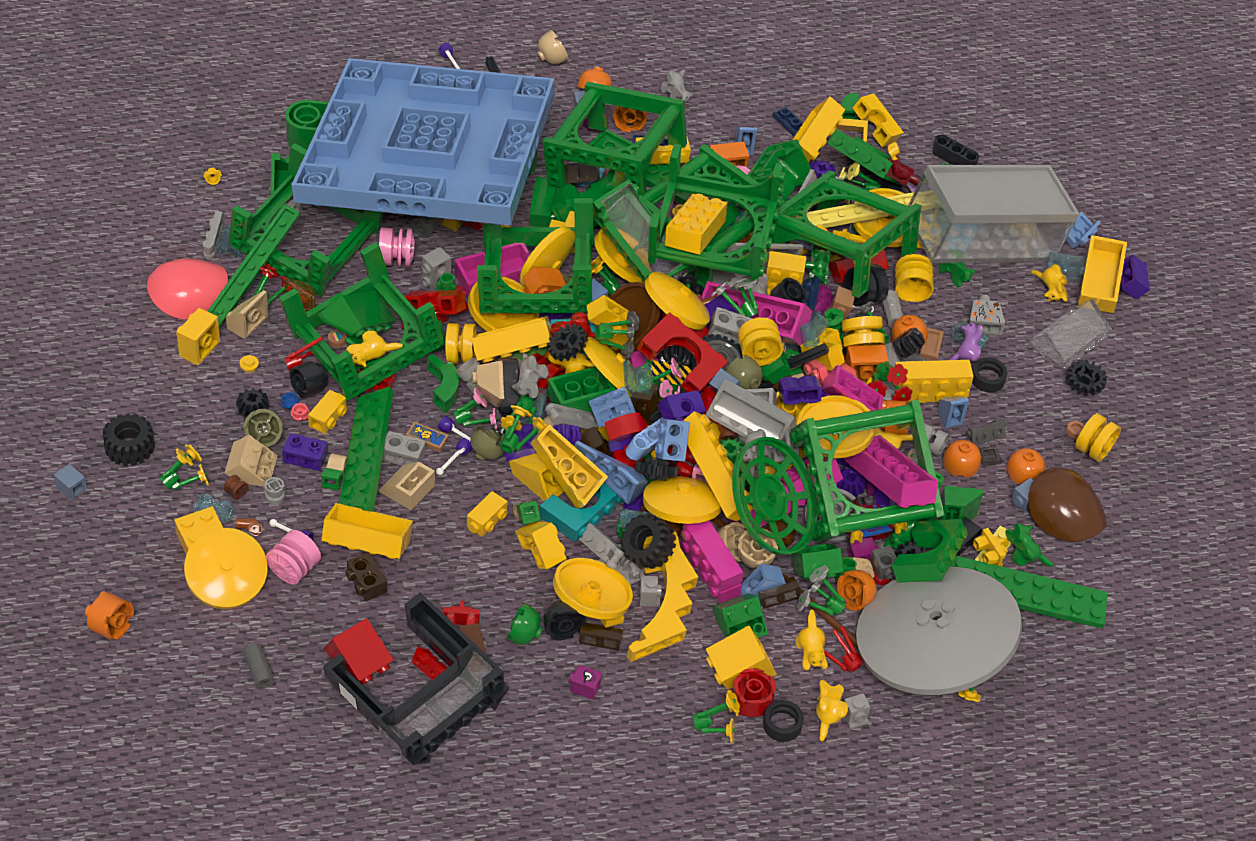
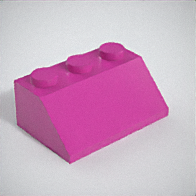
(843, 383)

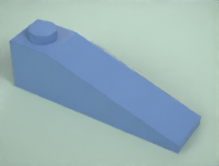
(621, 478)

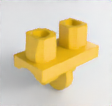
(994, 547)

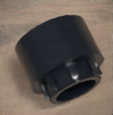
(790, 290)
(308, 376)

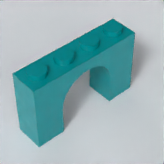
(573, 521)

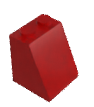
(362, 651)

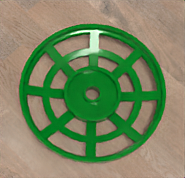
(774, 506)

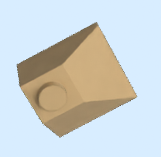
(248, 315)
(489, 380)

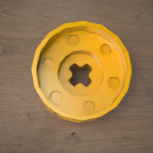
(914, 278)

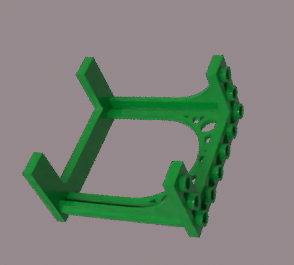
(592, 104)
(704, 167)
(830, 191)
(763, 194)
(322, 268)
(490, 280)
(341, 366)
(809, 434)

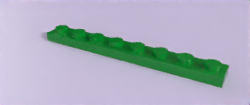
(254, 260)

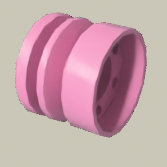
(397, 247)
(293, 557)

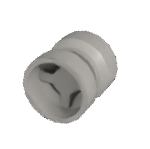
(274, 490)

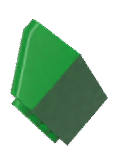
(358, 314)

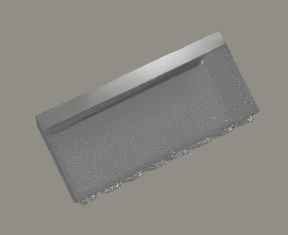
(992, 213)

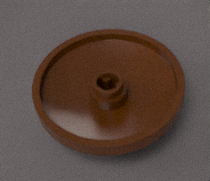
(636, 298)

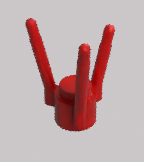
(294, 359)
(851, 659)

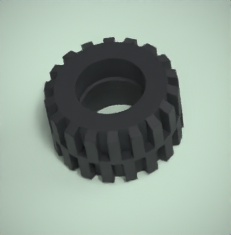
(128, 427)
(636, 534)

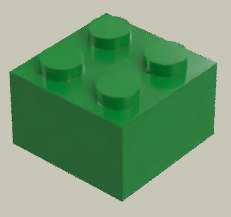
(816, 556)

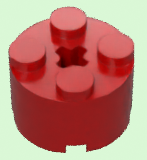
(754, 692)

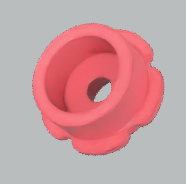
(302, 409)

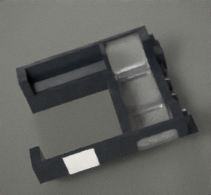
(442, 704)

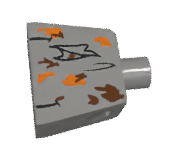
(988, 315)

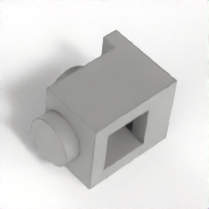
(650, 591)
(857, 711)

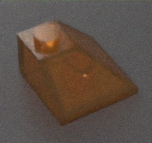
(305, 291)

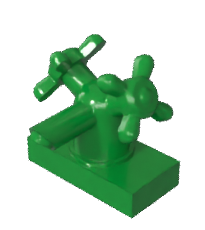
(819, 265)

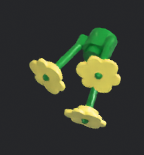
(853, 171)

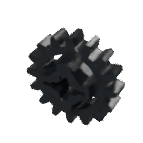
(567, 342)
(1086, 377)
(657, 468)

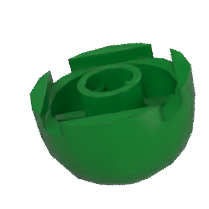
(525, 626)

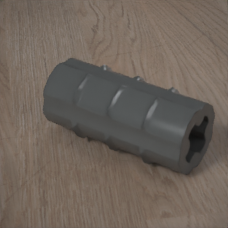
(258, 666)

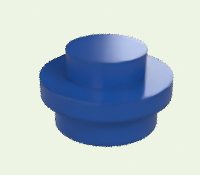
(289, 400)

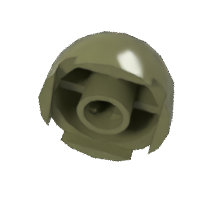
(746, 371)
(264, 426)
(486, 443)

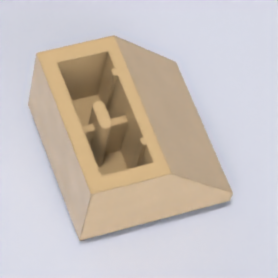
(251, 461)
(409, 484)

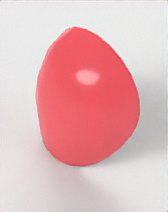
(186, 285)

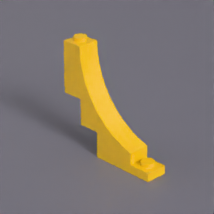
(666, 626)

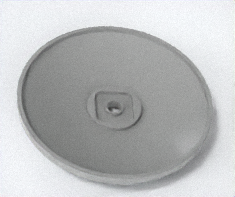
(945, 655)

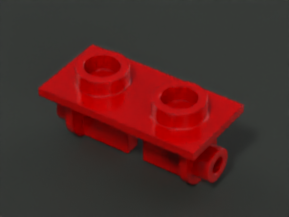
(427, 663)

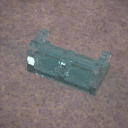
(1070, 265)

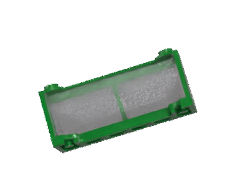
(627, 224)

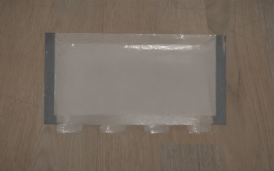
(1072, 334)

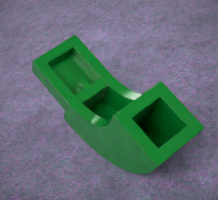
(447, 393)

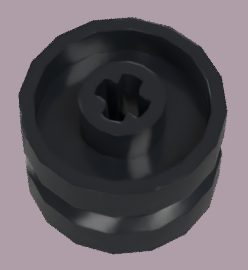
(877, 289)

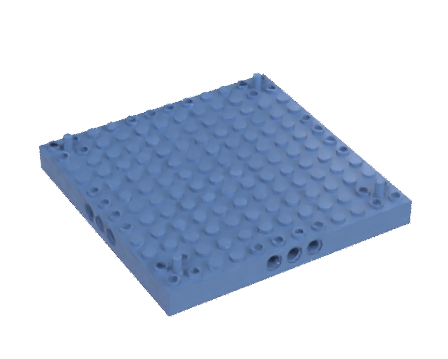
(426, 141)

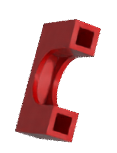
(672, 332)

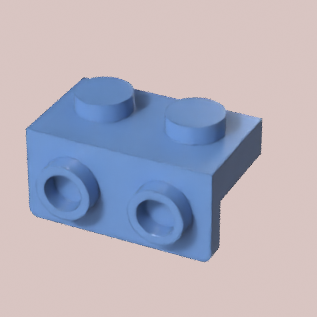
(1081, 230)

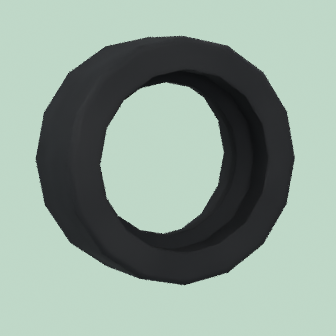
(989, 364)
(780, 734)

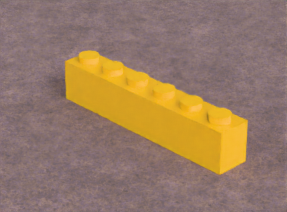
(713, 462)

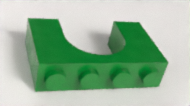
(944, 537)

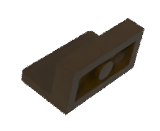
(646, 403)
(780, 594)
(601, 637)

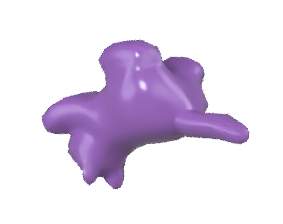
(969, 348)

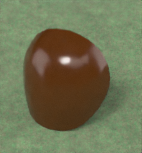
(1065, 505)

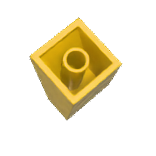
(536, 476)
(736, 654)

